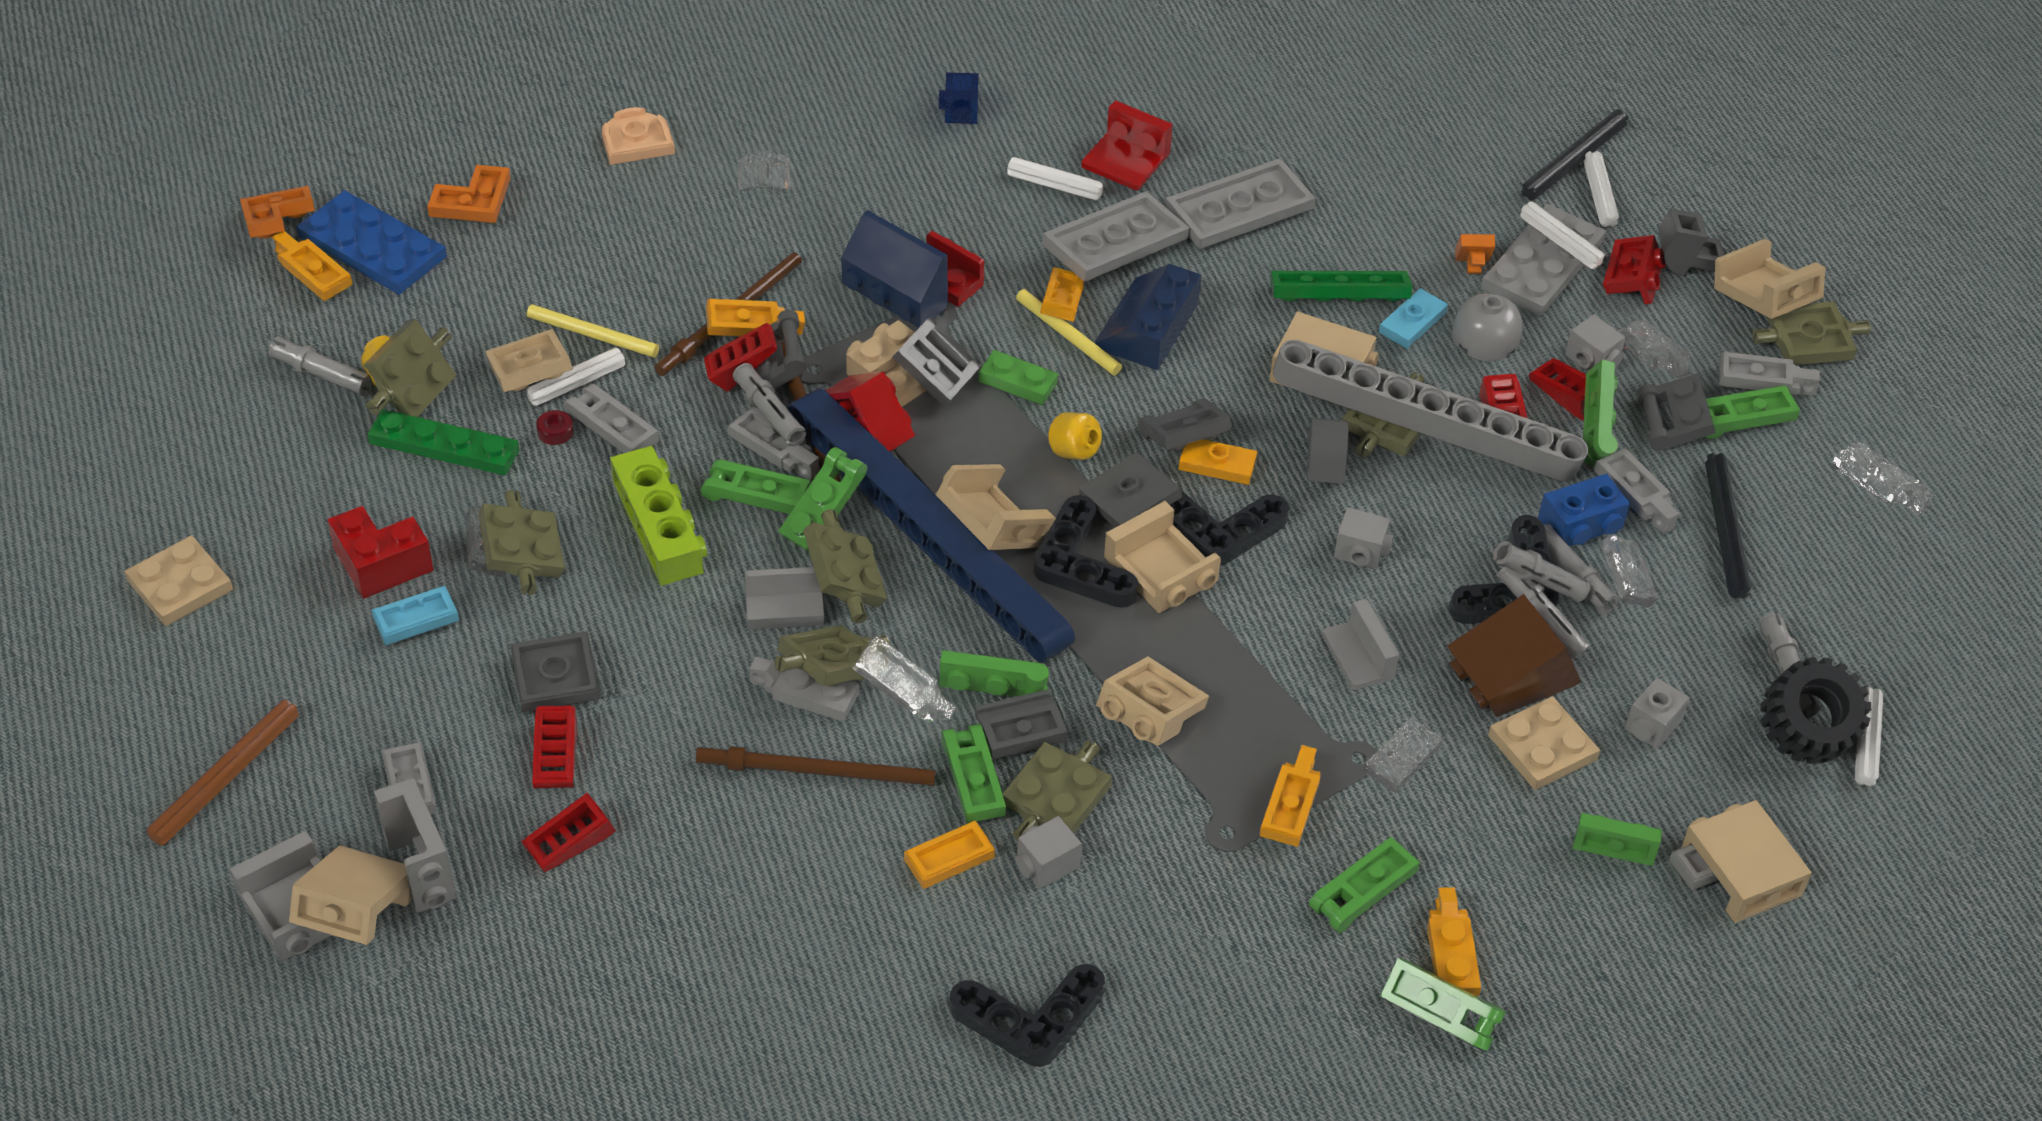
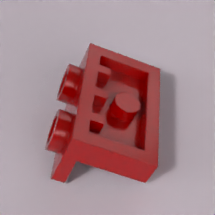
(963, 267)
(1635, 267)

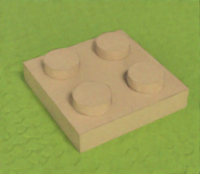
(528, 361)
(178, 580)
(1543, 743)

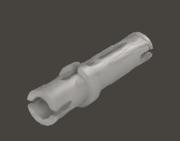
(307, 360)
(761, 395)
(1568, 560)
(1530, 566)
(1553, 617)
(1785, 653)

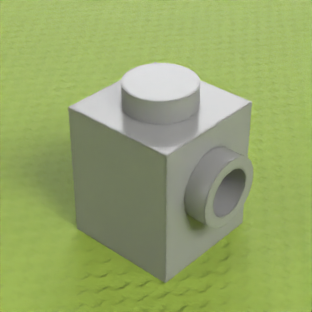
(1593, 342)
(1363, 538)
(1656, 713)
(1048, 852)

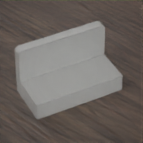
(783, 598)
(1362, 648)

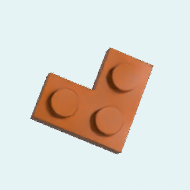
(473, 203)
(265, 212)

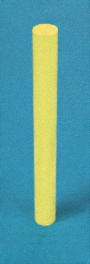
(592, 330)
(1070, 333)

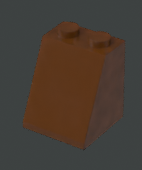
(1512, 659)

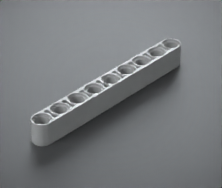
(1430, 410)

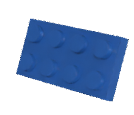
(372, 242)

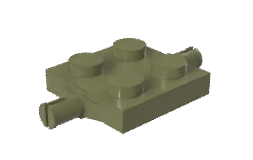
(1813, 334)
(409, 369)
(1381, 432)
(521, 541)
(845, 565)
(823, 654)
(1057, 786)

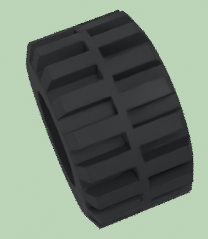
(1836, 690)

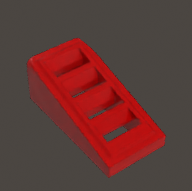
(724, 360)
(1555, 388)
(1503, 389)
(554, 723)
(572, 815)

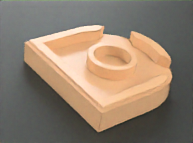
(636, 136)

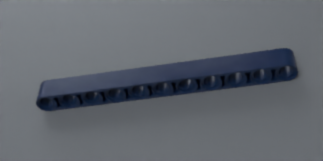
(937, 529)

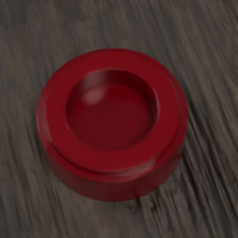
(555, 427)

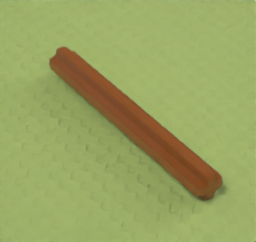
(222, 772)

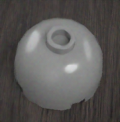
(1488, 327)

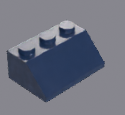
(896, 270)
(1151, 315)

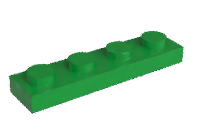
(1341, 284)
(443, 442)

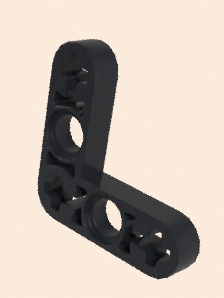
(1224, 533)
(1067, 555)
(1475, 593)
(1029, 1027)

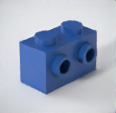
(1585, 510)

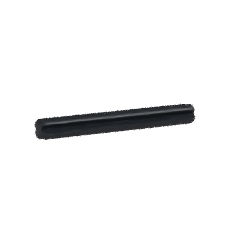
(1574, 154)
(1727, 526)

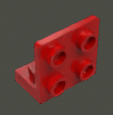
(1131, 147)

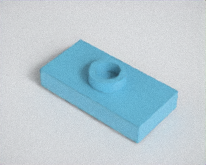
(1413, 318)
(415, 615)

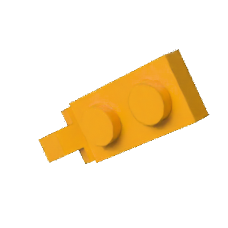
(311, 266)
(739, 317)
(1292, 799)
(1453, 943)

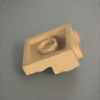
(877, 354)
(1150, 700)

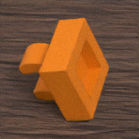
(1475, 250)

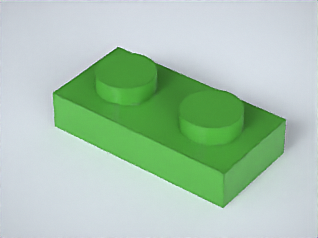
(1018, 377)
(1617, 839)

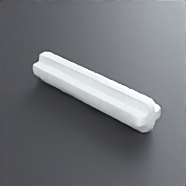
(1055, 178)
(1601, 189)
(1562, 235)
(580, 375)
(1869, 744)

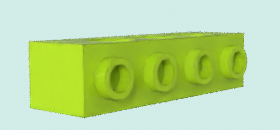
(658, 515)

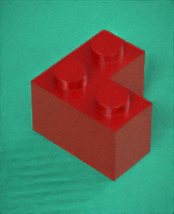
(873, 403)
(382, 556)

